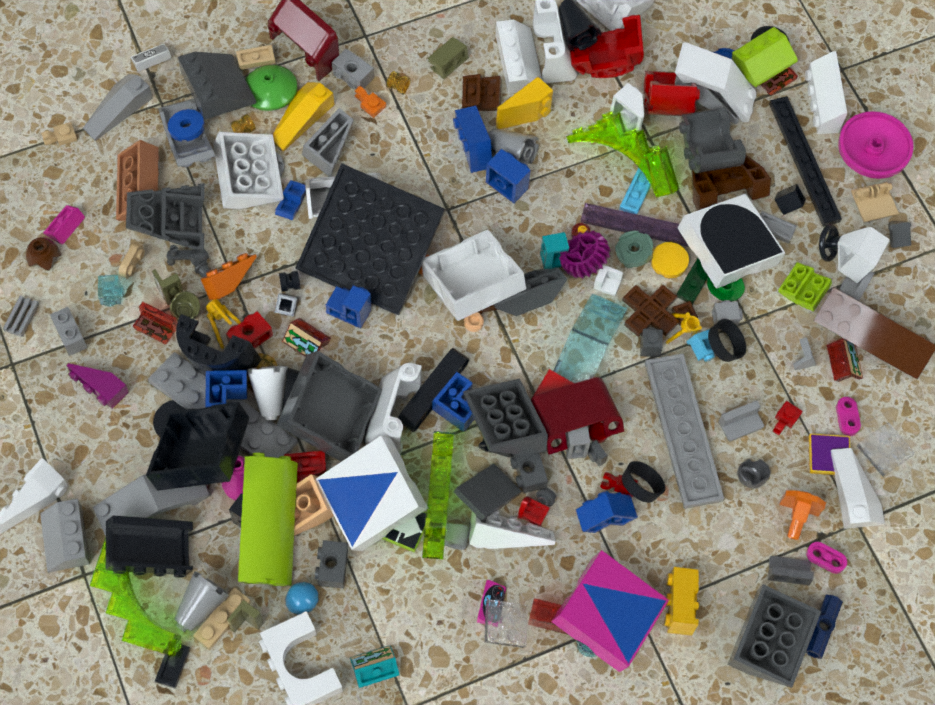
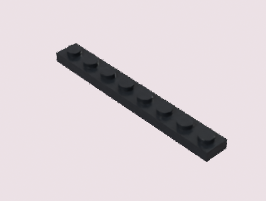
(805, 161)

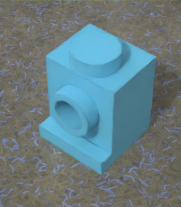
(701, 346)

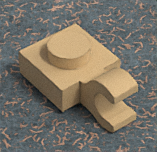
(62, 133)

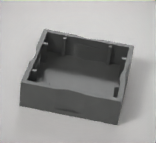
(329, 406)

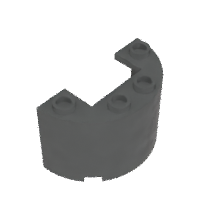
(709, 141)

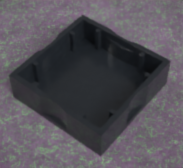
(198, 446)

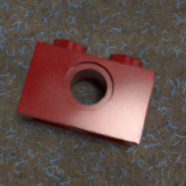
(257, 324)

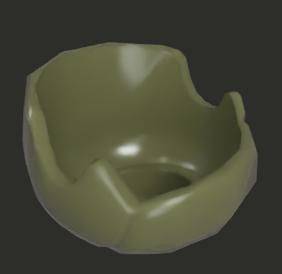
(185, 304)

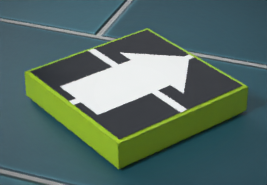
(408, 534)

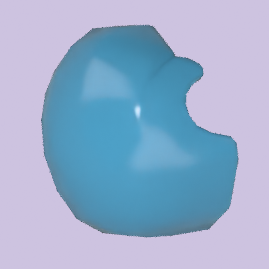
(301, 598)

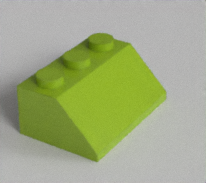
(764, 56)

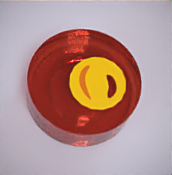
(580, 227)

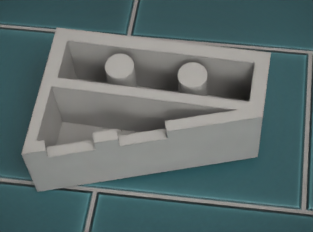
(328, 142)

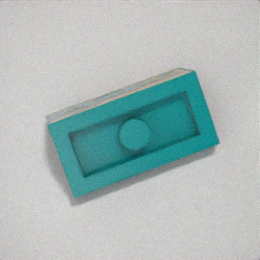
(374, 666)

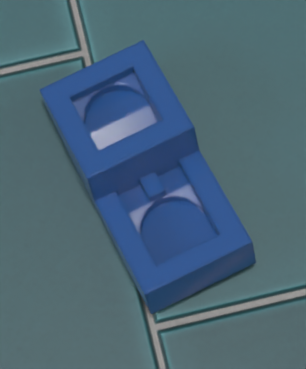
(293, 197)

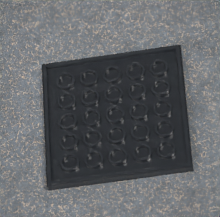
(370, 238)

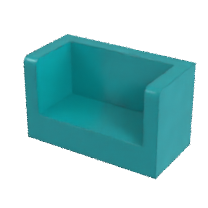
(551, 248)

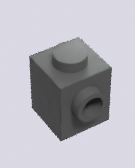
(651, 342)

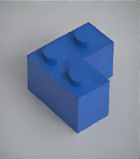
(350, 305)
(225, 386)
(451, 402)
(606, 511)

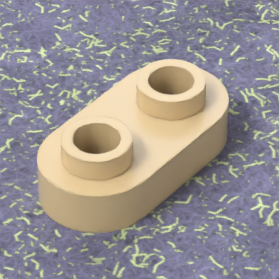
(131, 259)

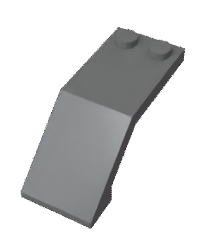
(186, 151)
(144, 501)

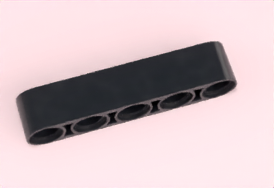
(421, 403)

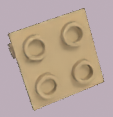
(875, 201)

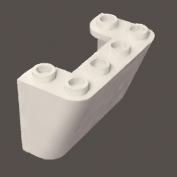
(549, 24)

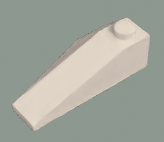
(41, 489)
(856, 496)
(505, 532)

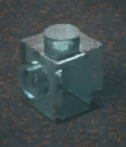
(110, 290)

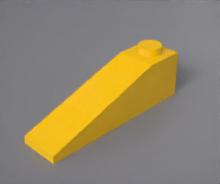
(303, 111)

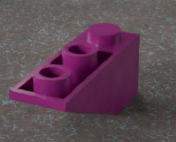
(103, 384)

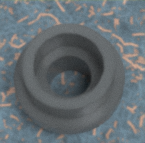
(546, 496)

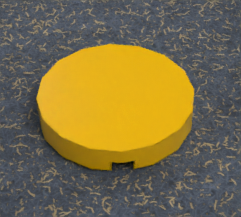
(670, 260)

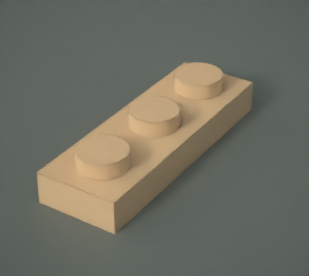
(217, 622)

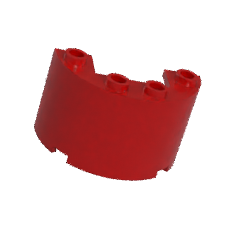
(613, 53)
(665, 97)

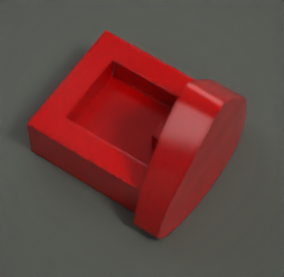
(532, 511)

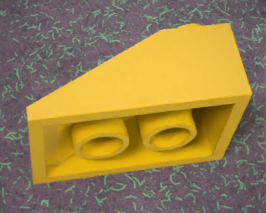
(526, 105)

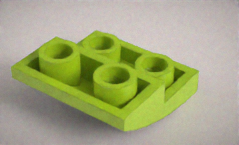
(805, 286)

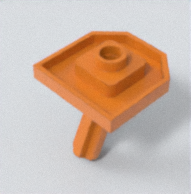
(802, 505)

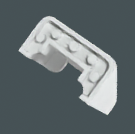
(612, 11)
(395, 384)

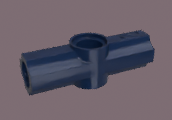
(829, 613)

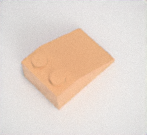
(310, 506)

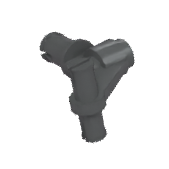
(196, 257)

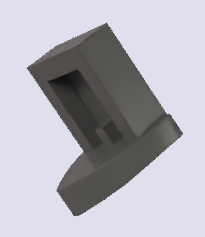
(899, 233)

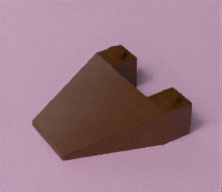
(748, 176)

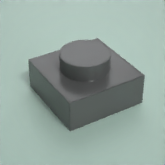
(596, 453)

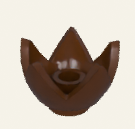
(42, 257)

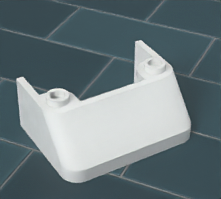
(317, 191)

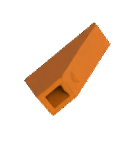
(225, 280)

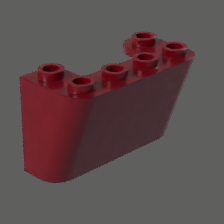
(575, 408)

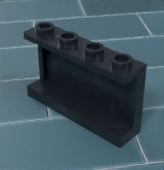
(148, 546)

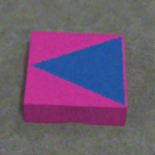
(610, 611)

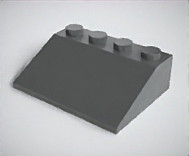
(215, 83)
(507, 418)
(774, 637)

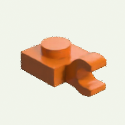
(370, 103)

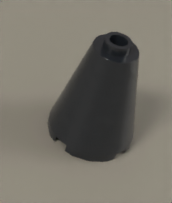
(577, 25)

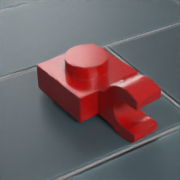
(786, 417)
(614, 482)

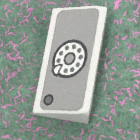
(151, 57)

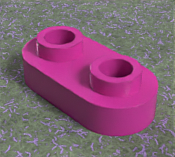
(848, 415)
(826, 557)

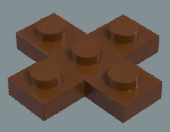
(650, 310)

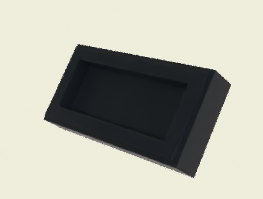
(172, 667)

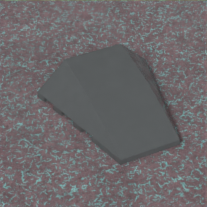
(168, 214)

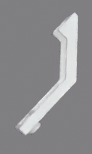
(717, 74)

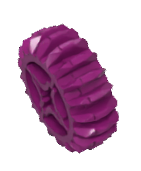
(585, 254)

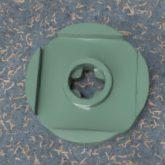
(639, 240)

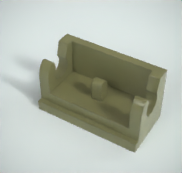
(448, 57)

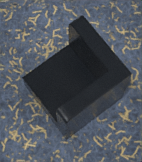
(790, 199)

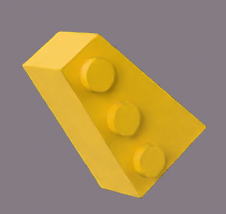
(682, 601)

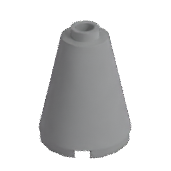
(520, 145)
(198, 602)

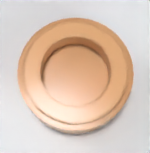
(474, 322)

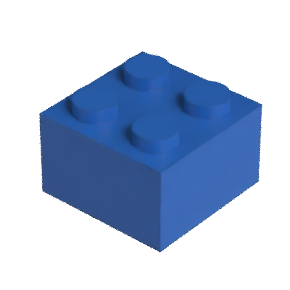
(508, 175)

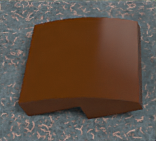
(481, 92)

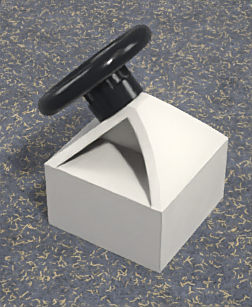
(856, 250)

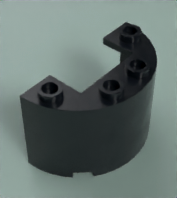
(237, 355)

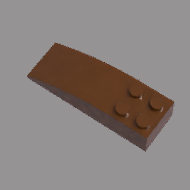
(875, 333)

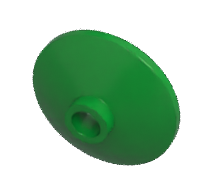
(731, 292)

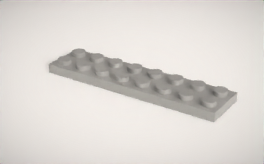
(187, 387)
(684, 431)

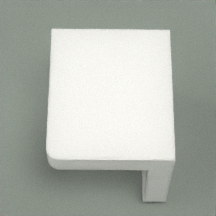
(608, 280)

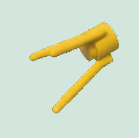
(219, 311)
(688, 325)

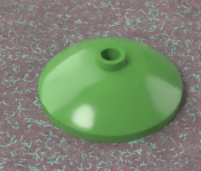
(272, 87)

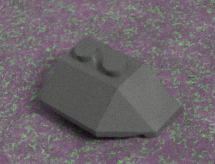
(540, 290)

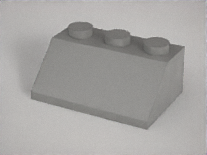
(64, 536)

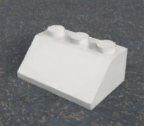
(630, 105)

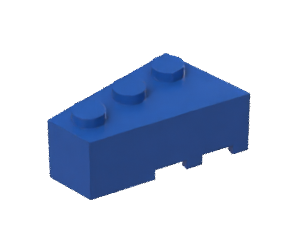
(474, 138)

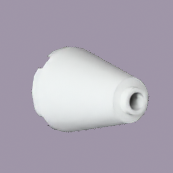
(269, 389)

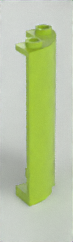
(267, 520)

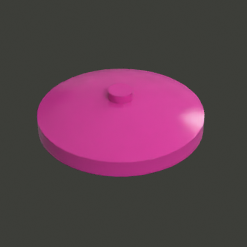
(875, 145)

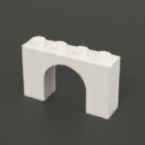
(277, 643)

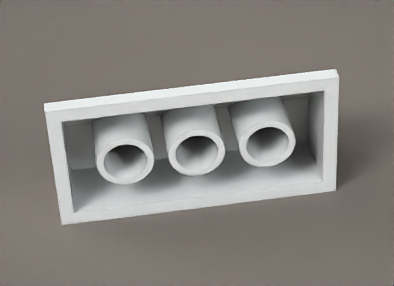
(517, 54)
(826, 94)

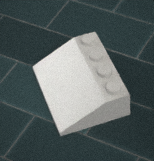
(247, 169)

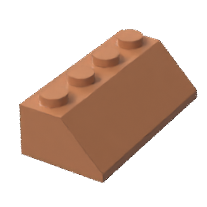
(135, 172)

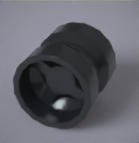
(289, 281)

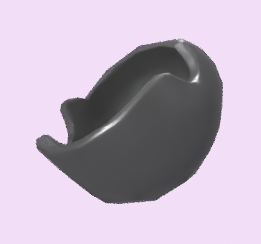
(753, 473)

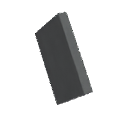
(487, 491)

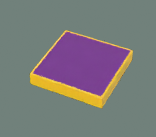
(820, 452)

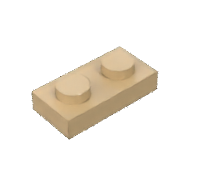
(255, 57)

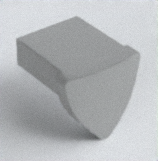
(808, 360)

